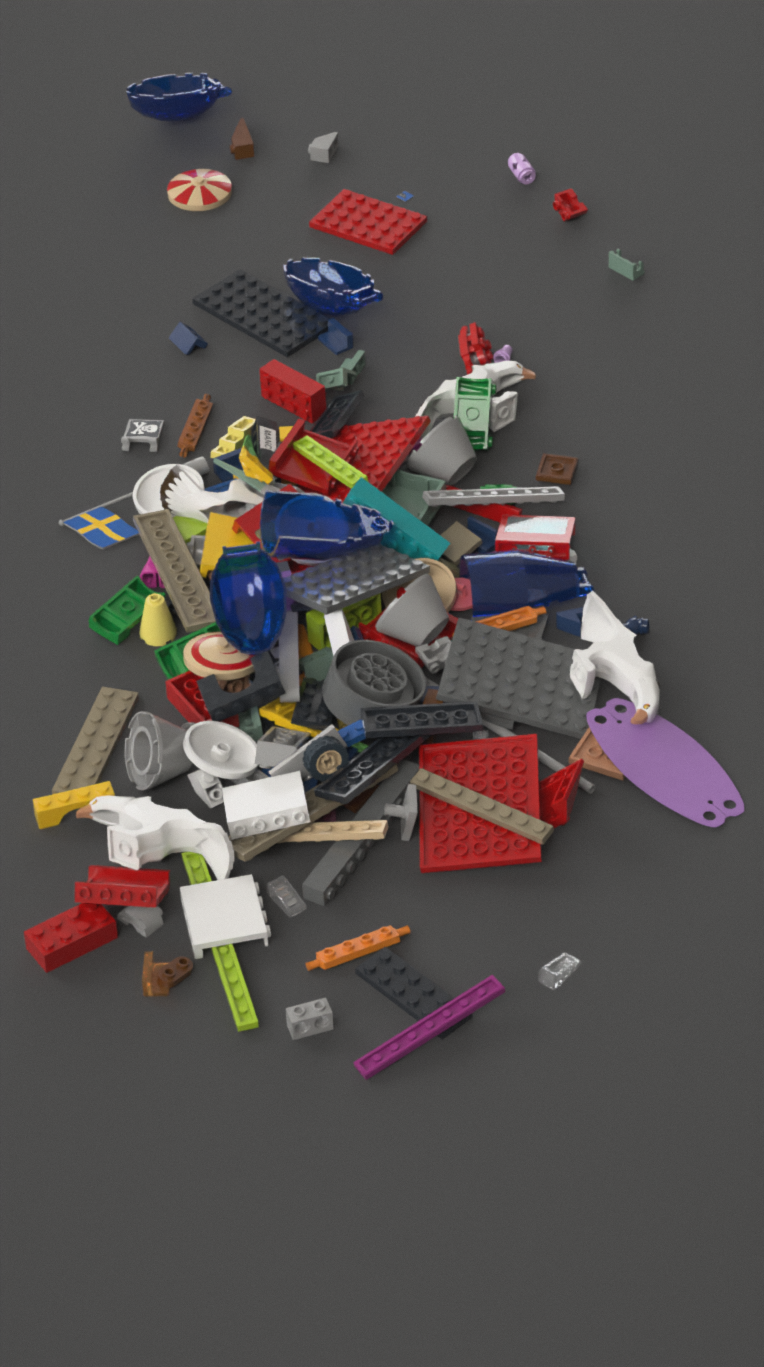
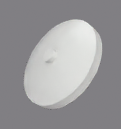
(147, 489)
(220, 749)

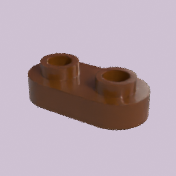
(178, 969)

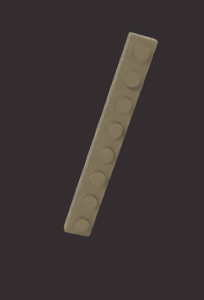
(482, 806)

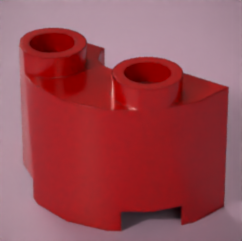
(568, 205)

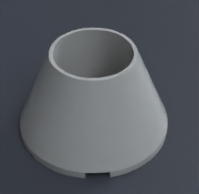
(444, 452)
(416, 615)
(154, 751)

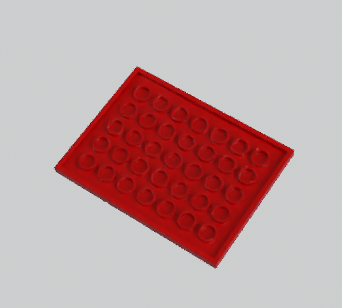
(380, 452)
(496, 768)

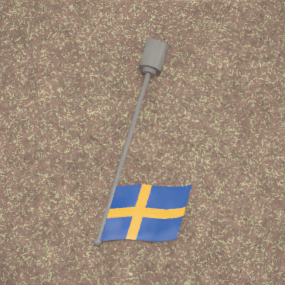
(107, 529)

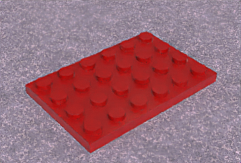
(368, 221)

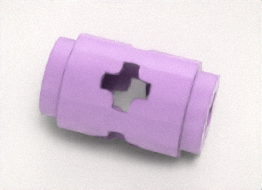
(521, 168)

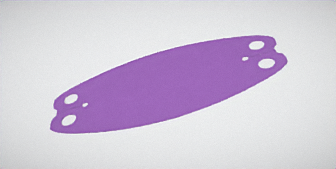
(665, 764)

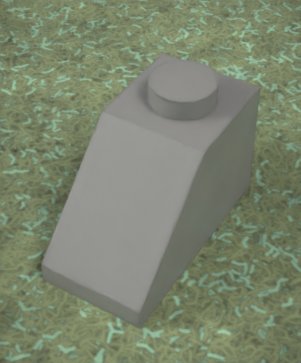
(324, 147)

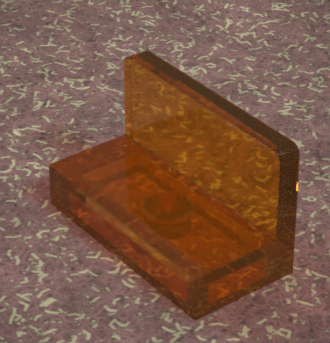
(150, 973)

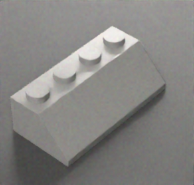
(278, 745)
(295, 761)

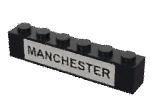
(264, 435)

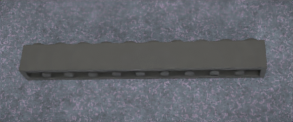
(345, 854)

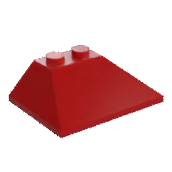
(559, 794)

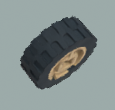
(325, 757)

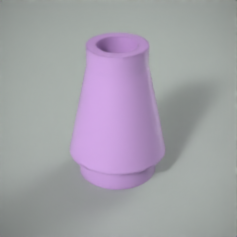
(503, 354)

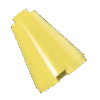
(157, 623)

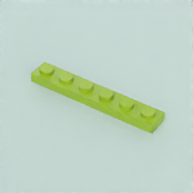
(328, 461)

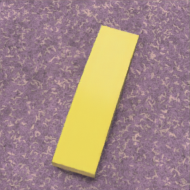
(235, 437)

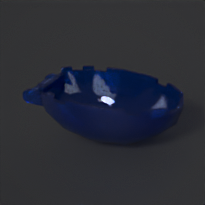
(176, 97)
(330, 286)
(248, 599)

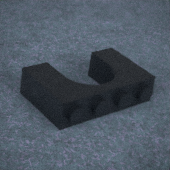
(264, 688)

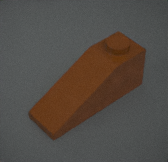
(242, 144)

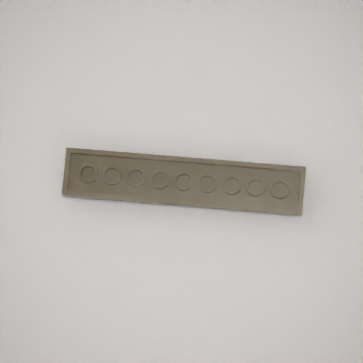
(176, 568)
(249, 846)

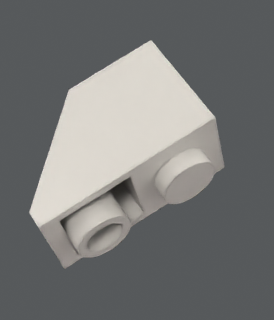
(207, 787)

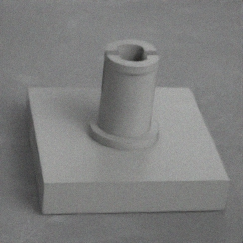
(406, 812)

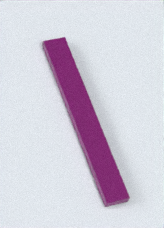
(429, 1027)

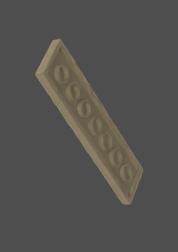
(97, 739)

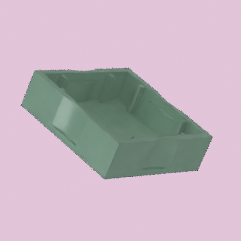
(408, 490)

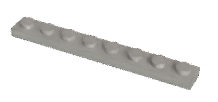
(488, 496)

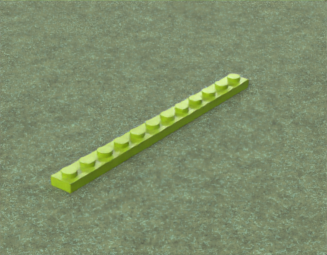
(225, 956)

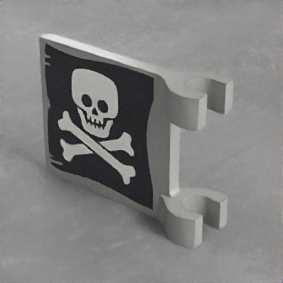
(142, 431)

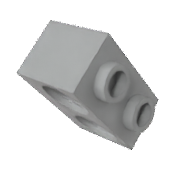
(309, 1018)

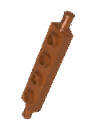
(195, 425)

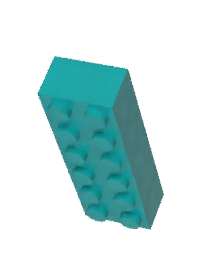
(408, 533)

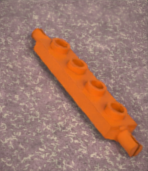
(514, 619)
(357, 947)

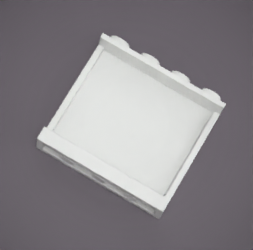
(265, 805)
(224, 913)

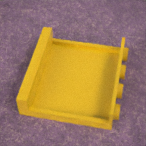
(219, 534)

